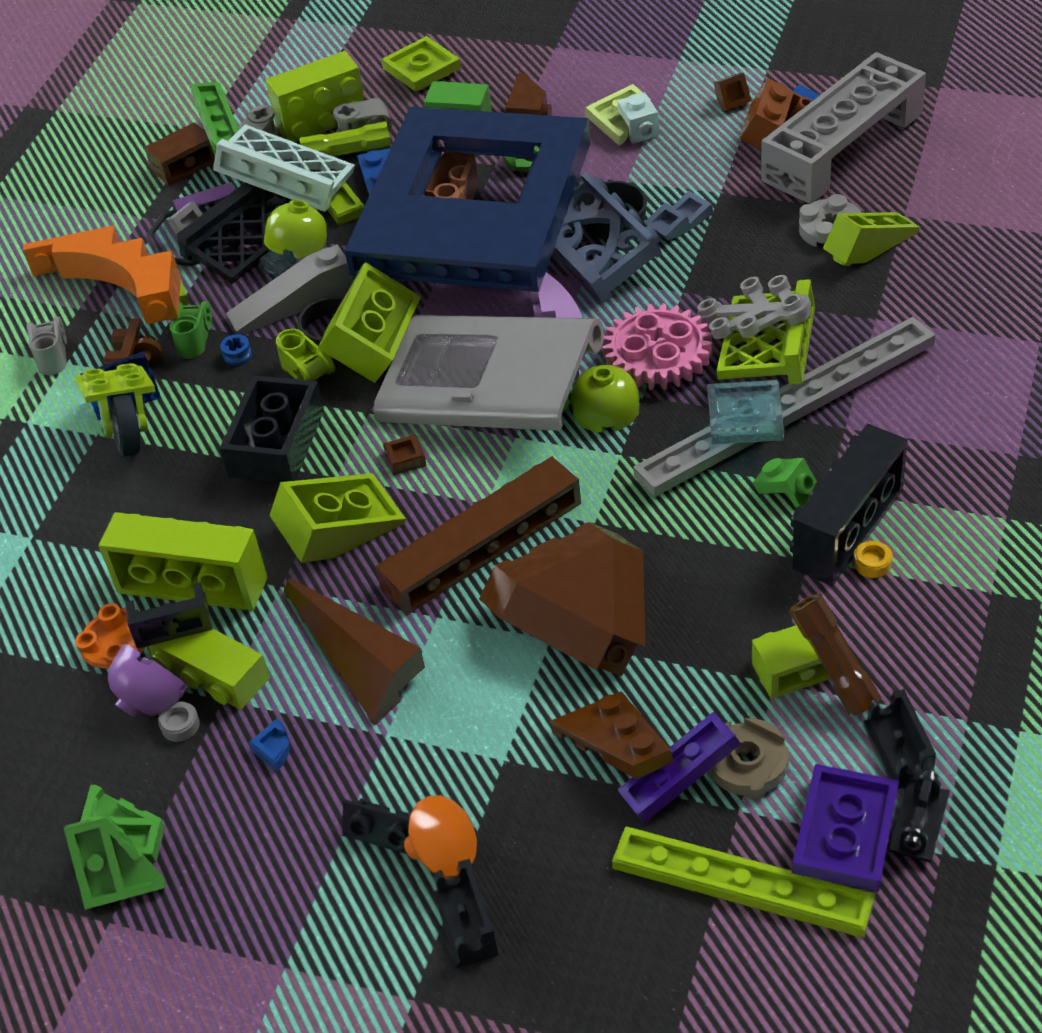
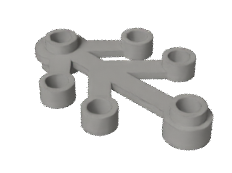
(791, 309)

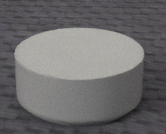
(179, 722)

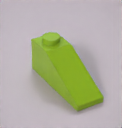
(866, 235)

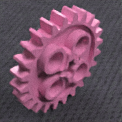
(658, 345)

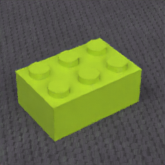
(308, 95)

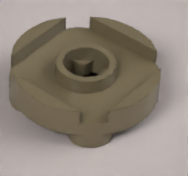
(763, 773)

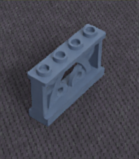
(598, 273)

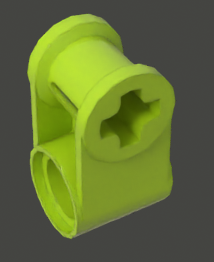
(301, 356)

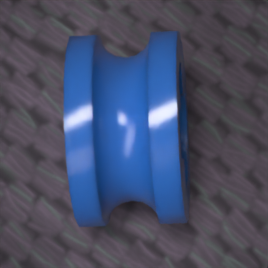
(241, 345)

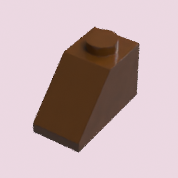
(527, 98)

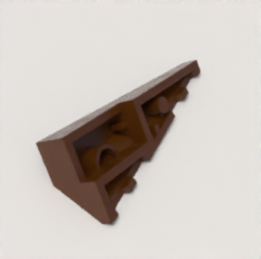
(363, 653)

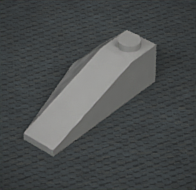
(309, 280)

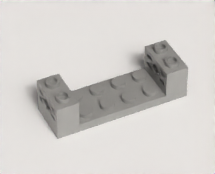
(801, 149)

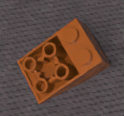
(770, 110)

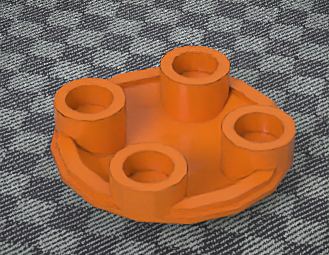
(105, 636)
(440, 835)

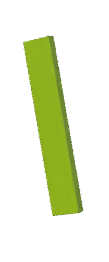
(744, 881)

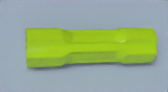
(352, 141)

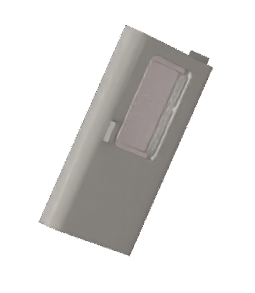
(486, 371)

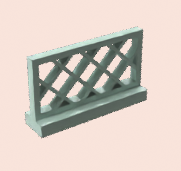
(270, 172)

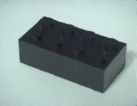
(848, 504)

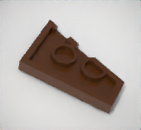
(617, 733)

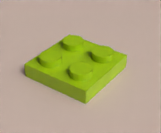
(421, 63)

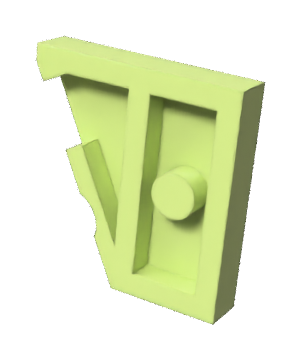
(607, 117)

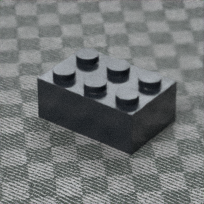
(272, 429)

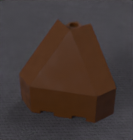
(576, 596)

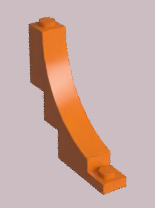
(103, 257)

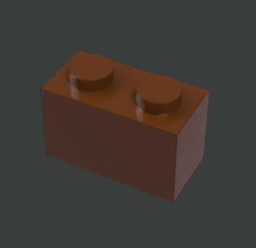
(180, 154)

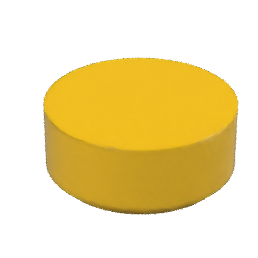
(873, 559)

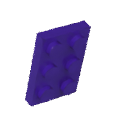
(845, 827)

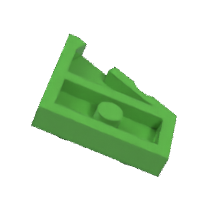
(139, 826)

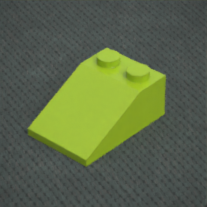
(370, 323)
(333, 514)

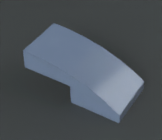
(681, 217)

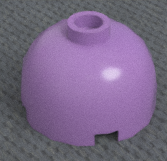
(143, 684)

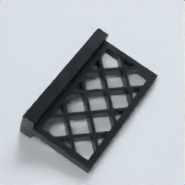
(227, 216)

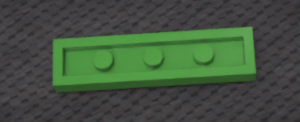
(214, 112)

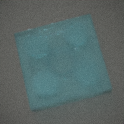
(745, 412)

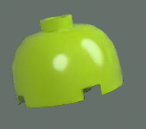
(296, 229)
(604, 398)

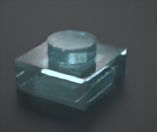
(277, 263)

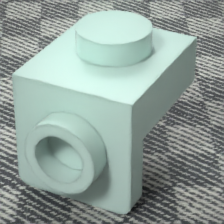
(640, 117)

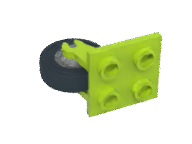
(125, 416)

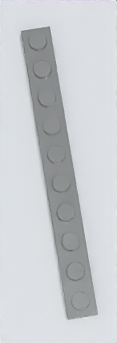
(797, 400)

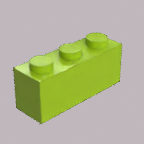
(214, 664)

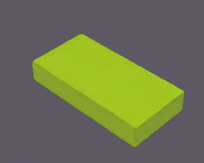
(345, 205)

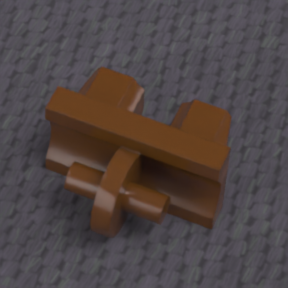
(130, 342)

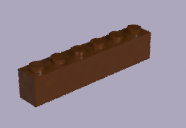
(478, 535)

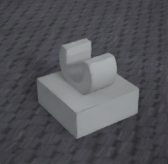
(184, 217)

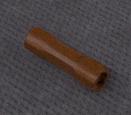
(821, 630)

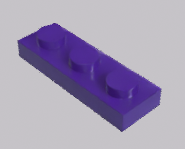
(692, 758)

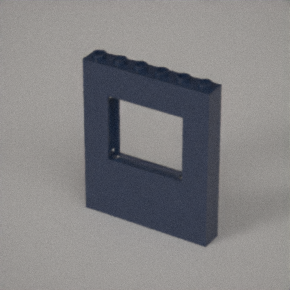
(465, 238)

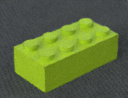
(171, 555)

